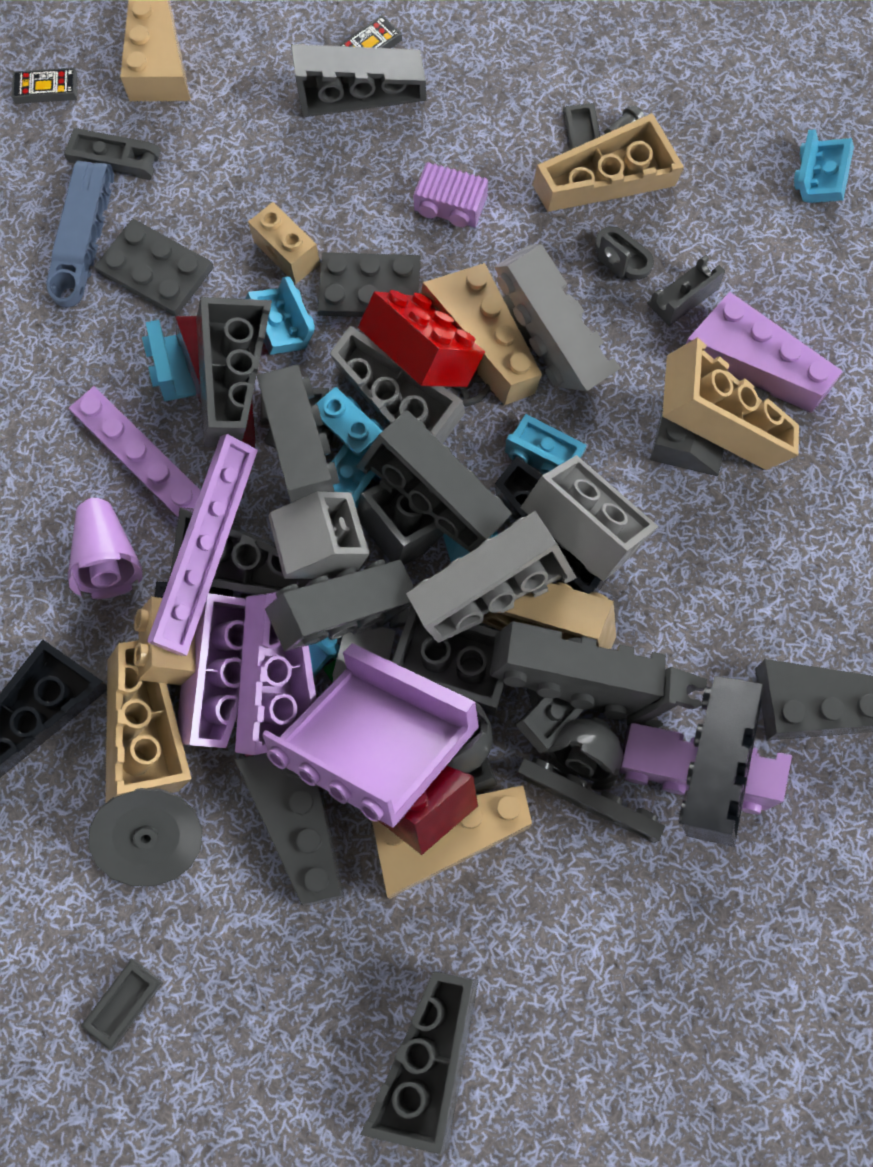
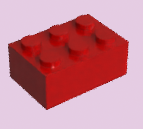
(421, 339)

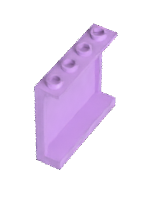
(376, 736)

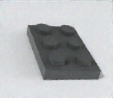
(154, 267)
(351, 279)

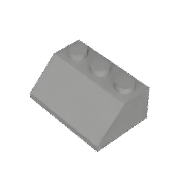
(589, 517)

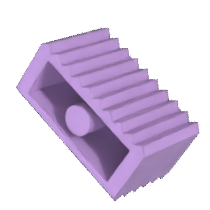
(450, 195)

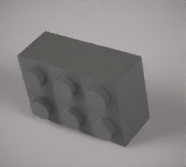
(456, 663)

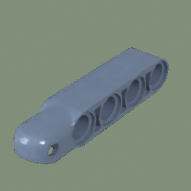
(78, 231)

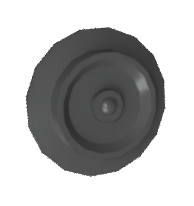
(145, 837)

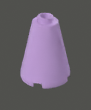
(101, 553)

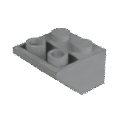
(318, 536)

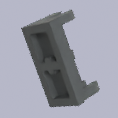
(686, 291)
(676, 690)

